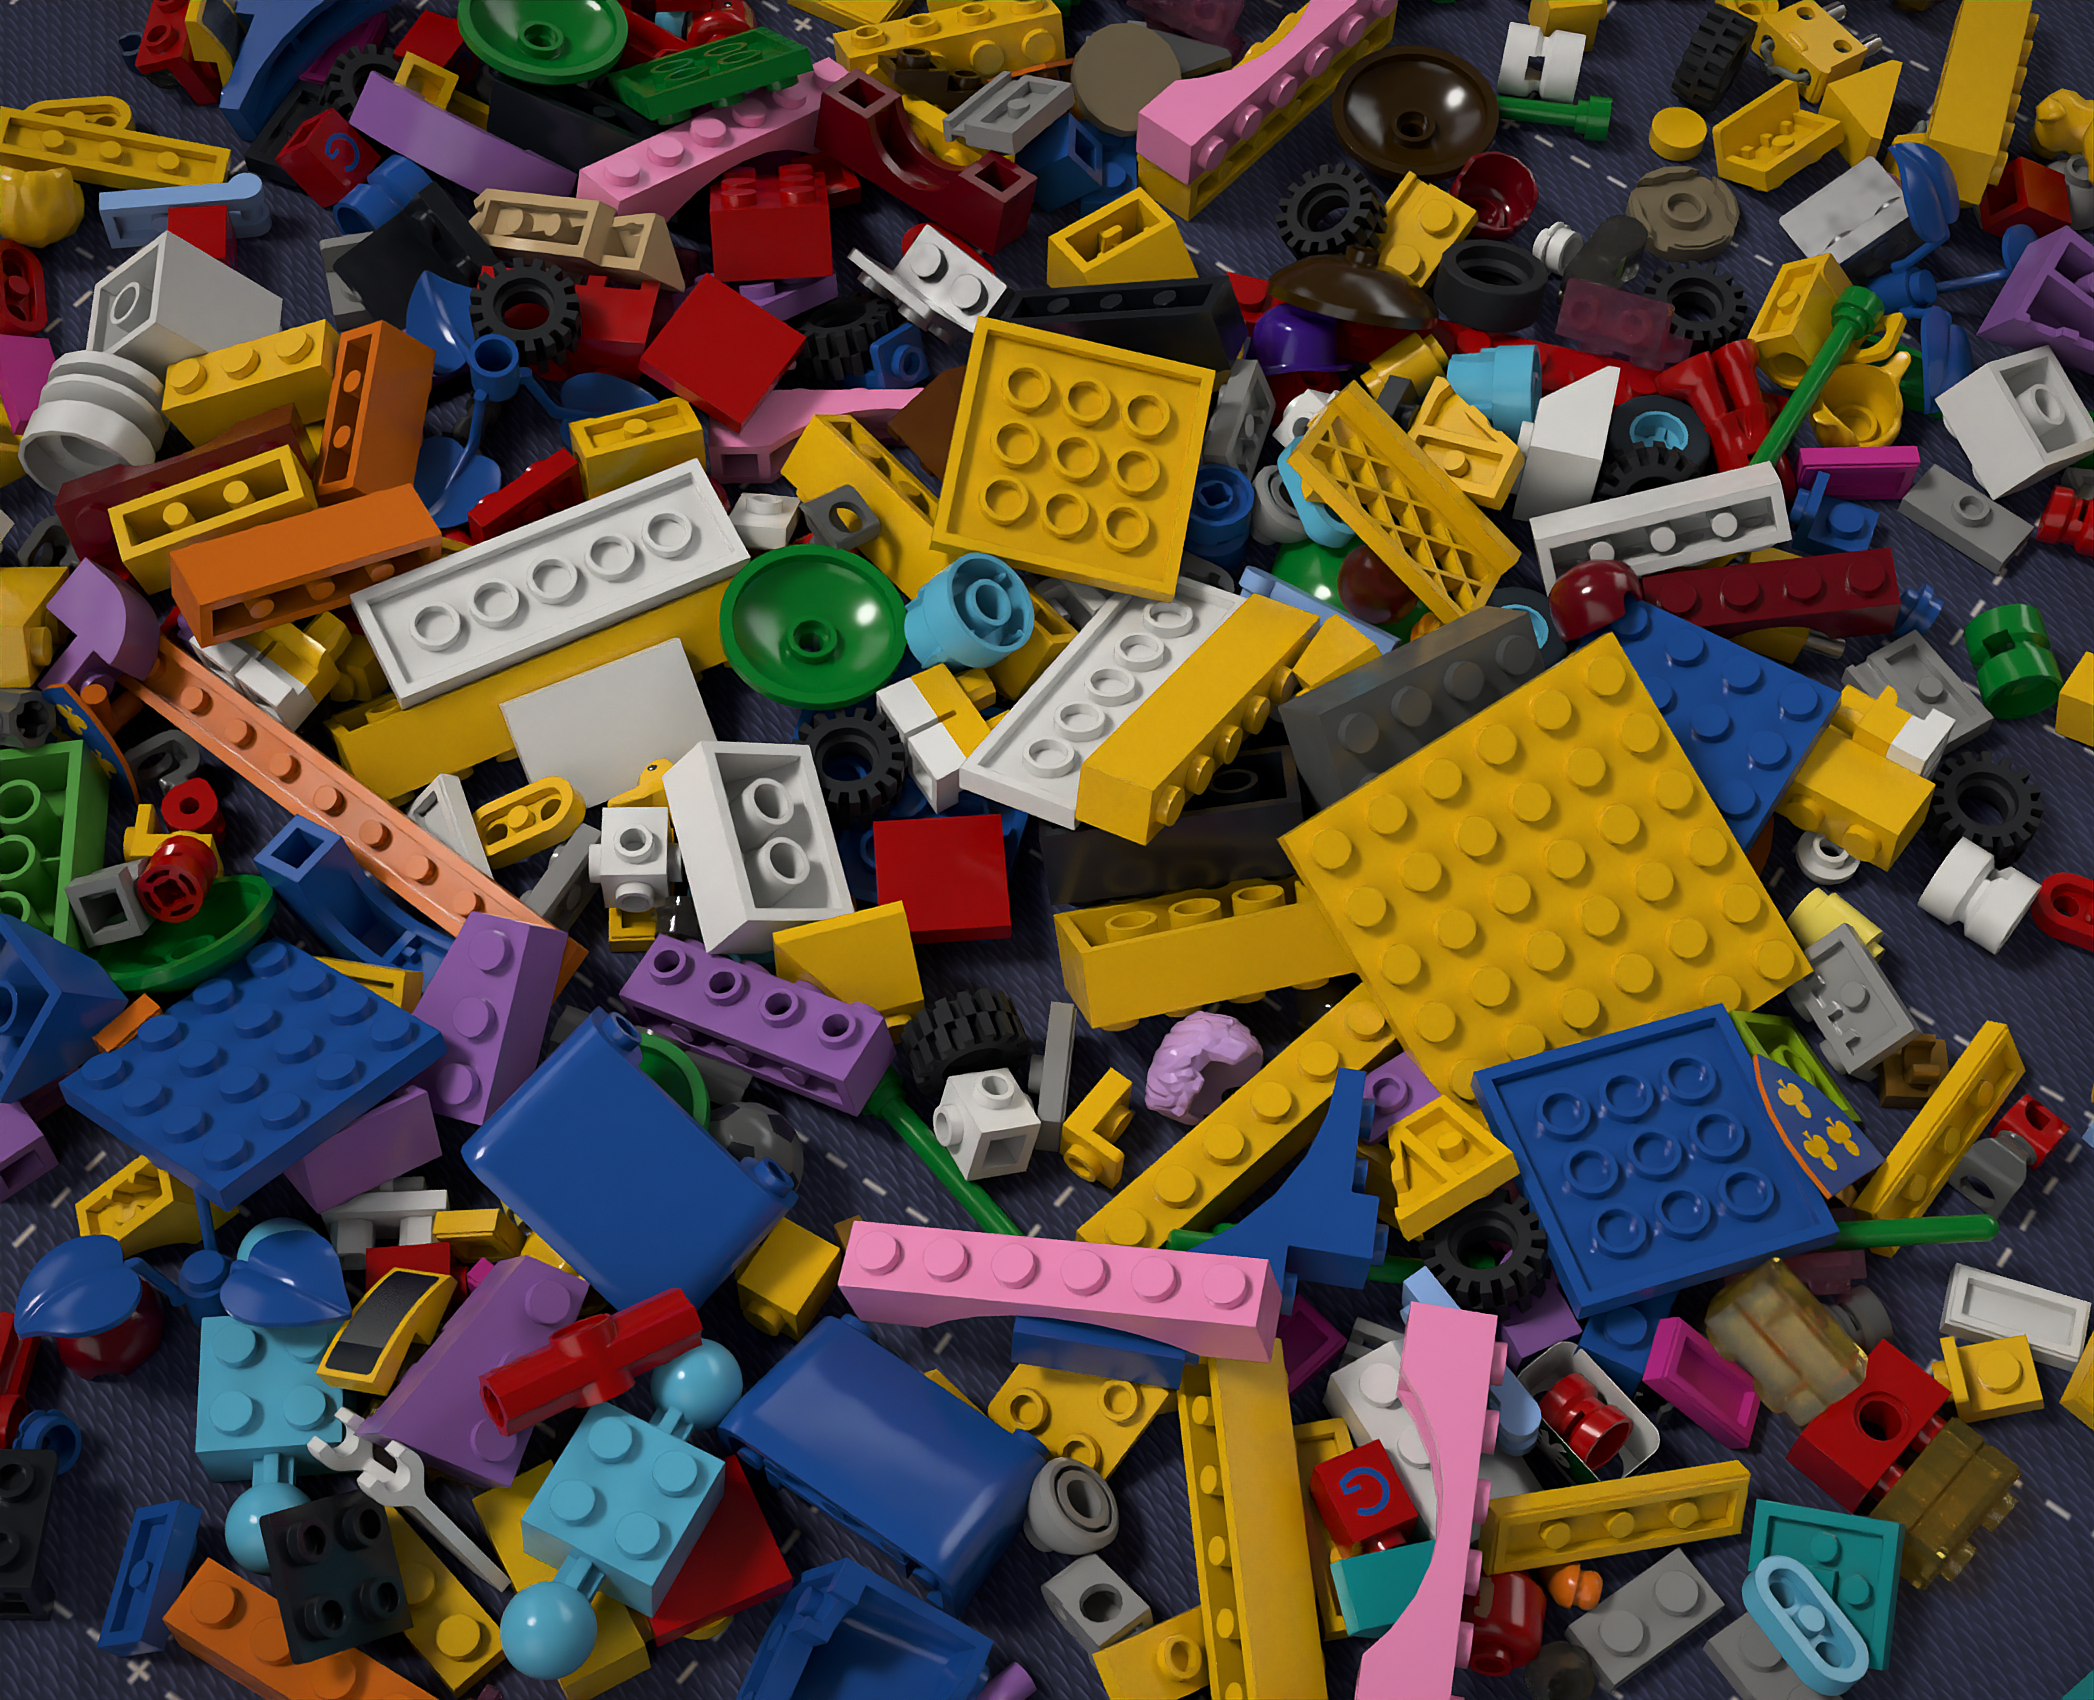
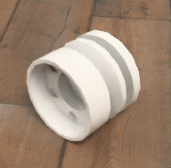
(91, 418)

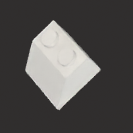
(2018, 421)
(1565, 446)

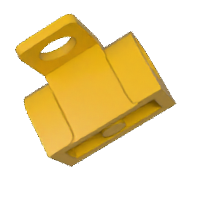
(1799, 320)
(635, 444)

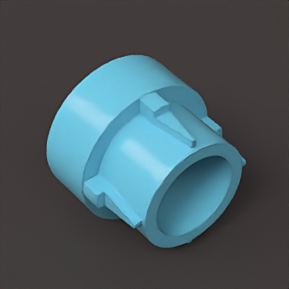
(1500, 384)
(969, 615)

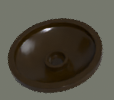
(1414, 112)
(1355, 290)

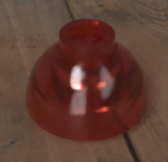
(1372, 589)

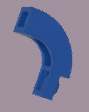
(340, 904)

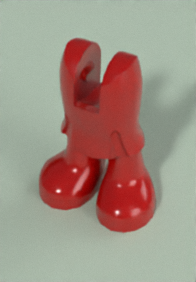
(1734, 433)

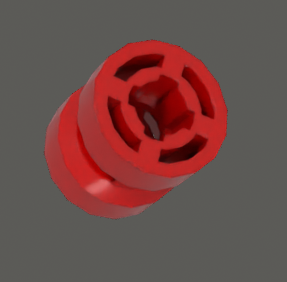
(2068, 521)
(177, 879)
(1584, 1422)

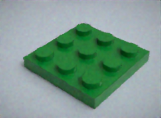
(711, 73)

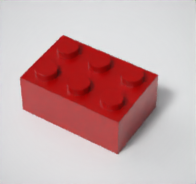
(770, 224)

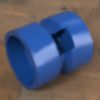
(387, 194)
(1220, 516)

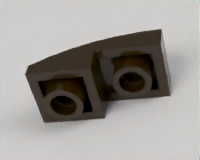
(928, 79)

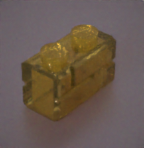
(1785, 1342)
(1945, 1499)

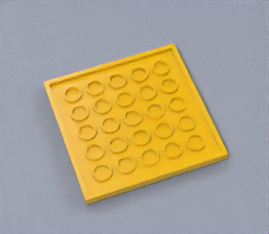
(1543, 880)

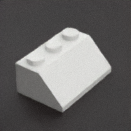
(754, 842)
(1369, 1405)

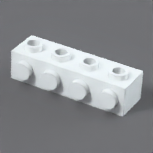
(1668, 524)

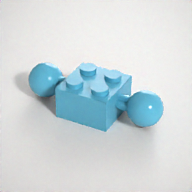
(262, 1410)
(620, 1512)

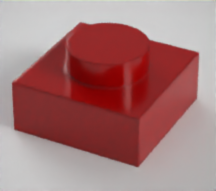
(840, 180)

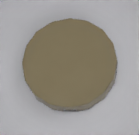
(1120, 74)
(1684, 213)

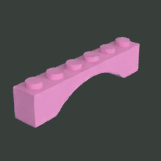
(1203, 117)
(679, 162)
(779, 422)
(1177, 1297)
(1444, 1388)

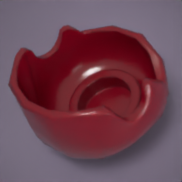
(1499, 191)
(1591, 597)
(121, 1347)

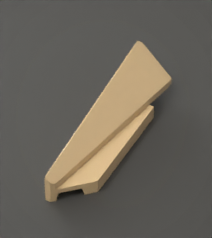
(578, 237)

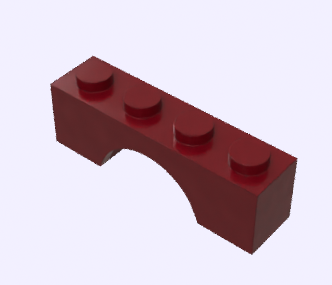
(869, 132)
(86, 500)
(1828, 593)

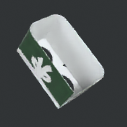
(1554, 1366)

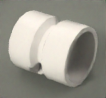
(1560, 67)
(1979, 895)

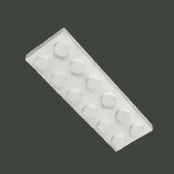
(549, 583)
(1087, 693)

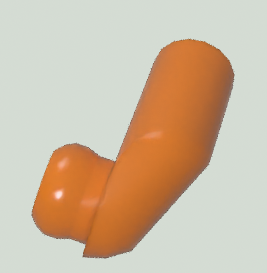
(1572, 1585)

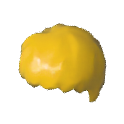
(39, 205)

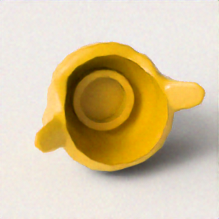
(1861, 405)

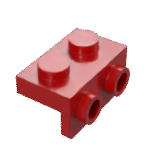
(167, 46)
(540, 492)

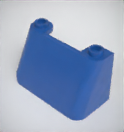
(624, 1173)
(888, 1457)
(863, 1639)

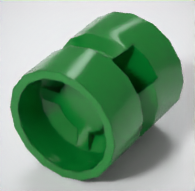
(2013, 661)

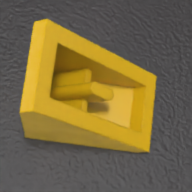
(1863, 107)

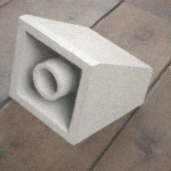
(177, 306)

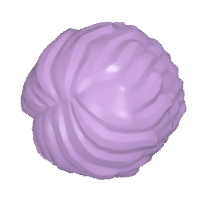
(1200, 1063)

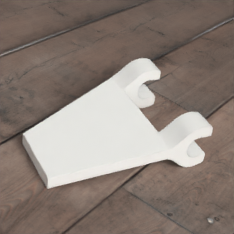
(403, 1490)

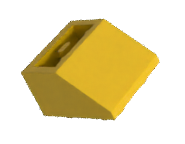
(1119, 244)

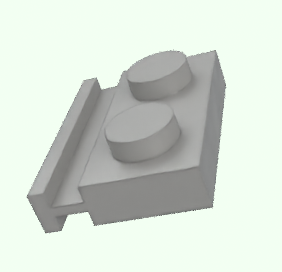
(1009, 112)
(1921, 684)

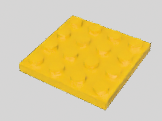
(1073, 459)

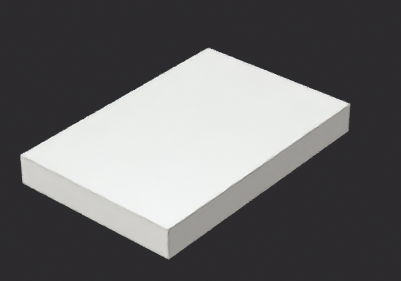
(610, 722)

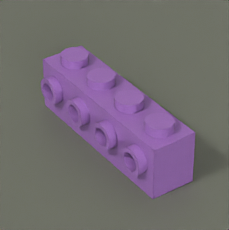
(761, 1023)

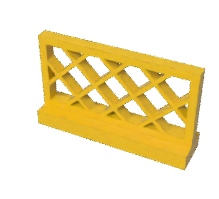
(1402, 480)

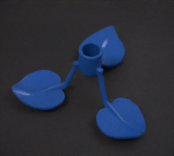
(1931, 204)
(454, 477)
(90, 1289)

